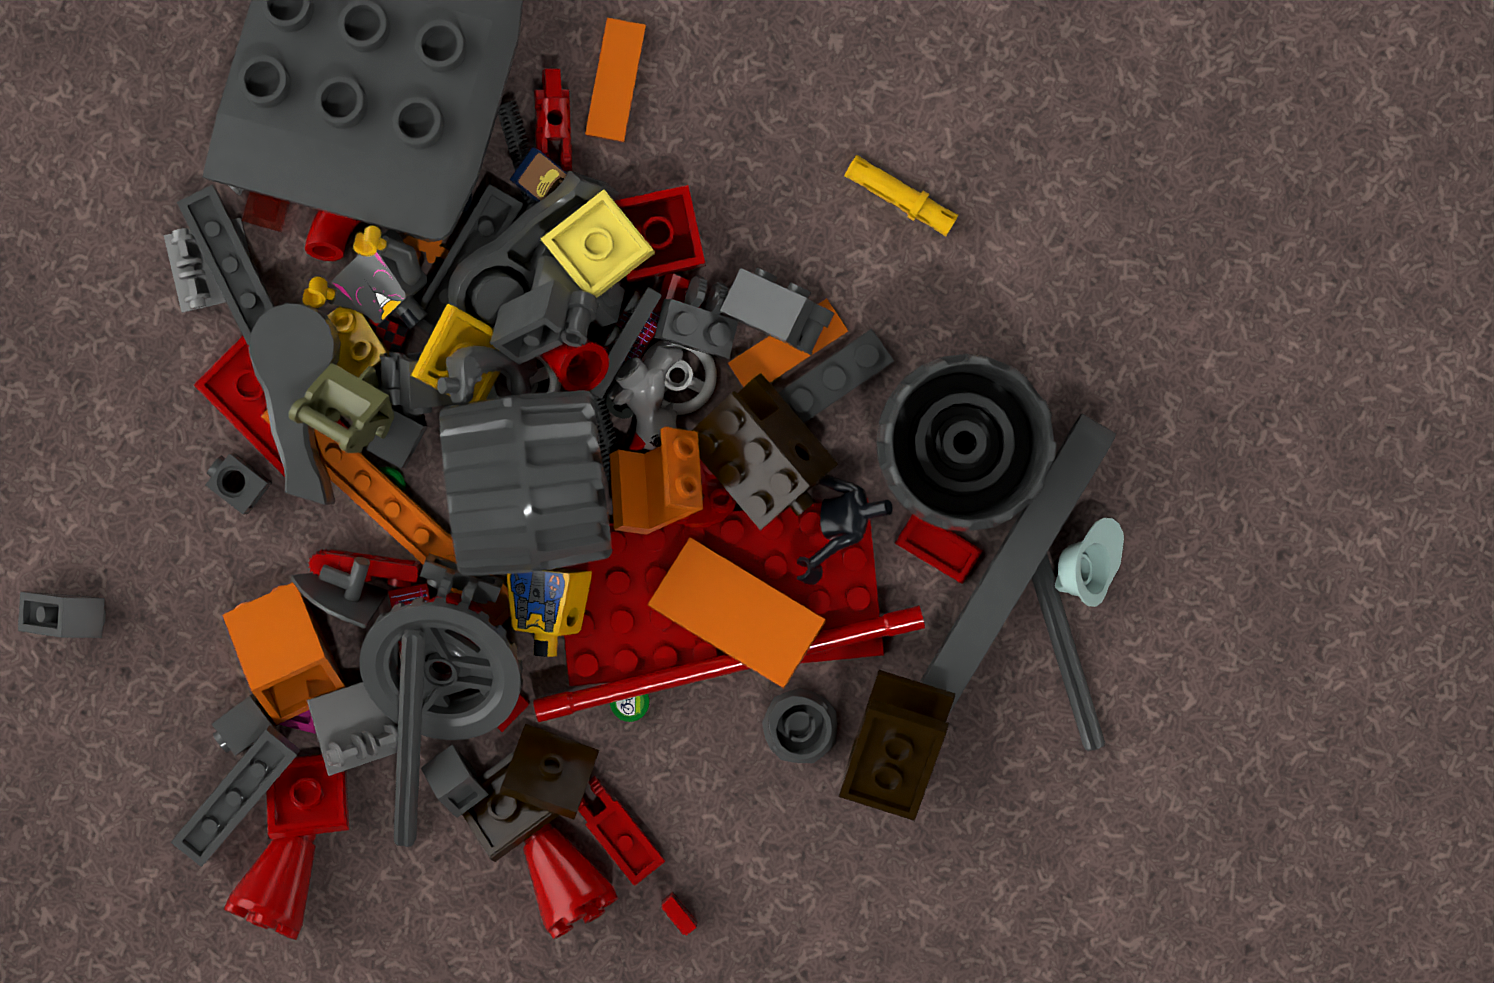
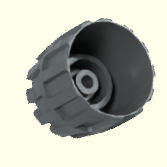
(1009, 449)
(525, 483)

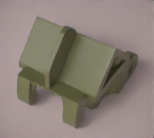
(344, 394)

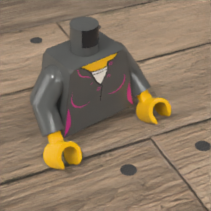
(376, 280)

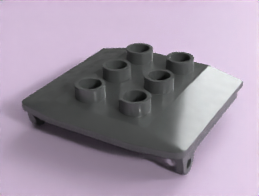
(366, 106)

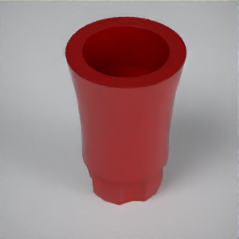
(578, 367)

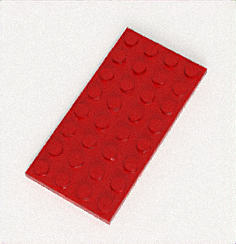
(629, 638)

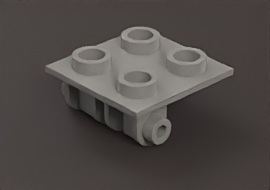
(190, 271)
(351, 728)

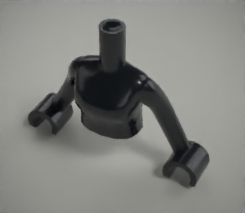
(843, 521)

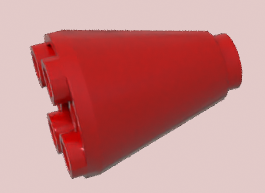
(565, 882)
(276, 886)

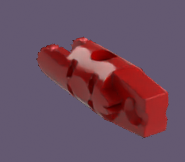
(555, 101)

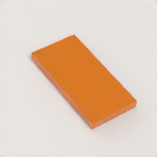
(737, 613)

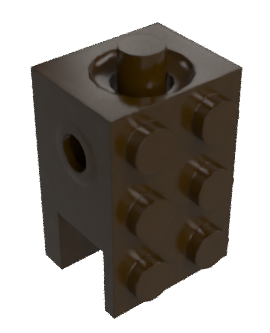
(762, 452)
(897, 745)

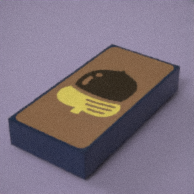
(538, 175)

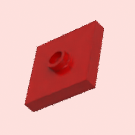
(307, 800)

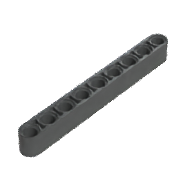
(1018, 557)

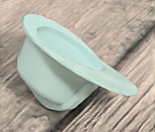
(1090, 565)

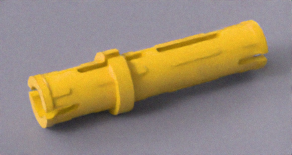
(908, 199)

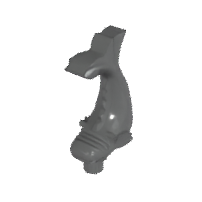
(471, 362)

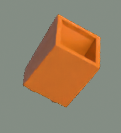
(282, 652)

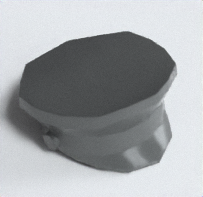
(806, 733)

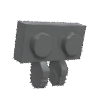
(695, 327)
(445, 575)

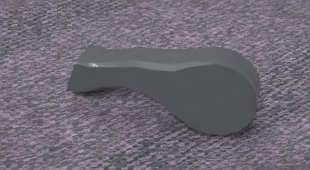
(509, 263)
(288, 354)

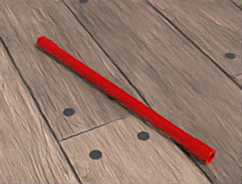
(568, 702)

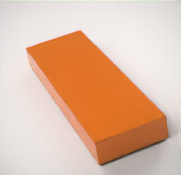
(615, 80)
(775, 357)

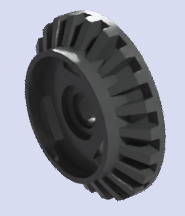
(487, 667)

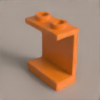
(657, 485)

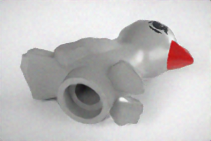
(643, 389)

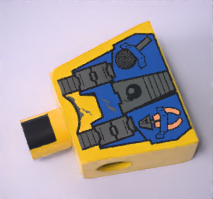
(548, 605)

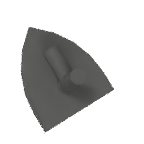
(343, 593)

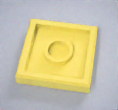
(597, 245)

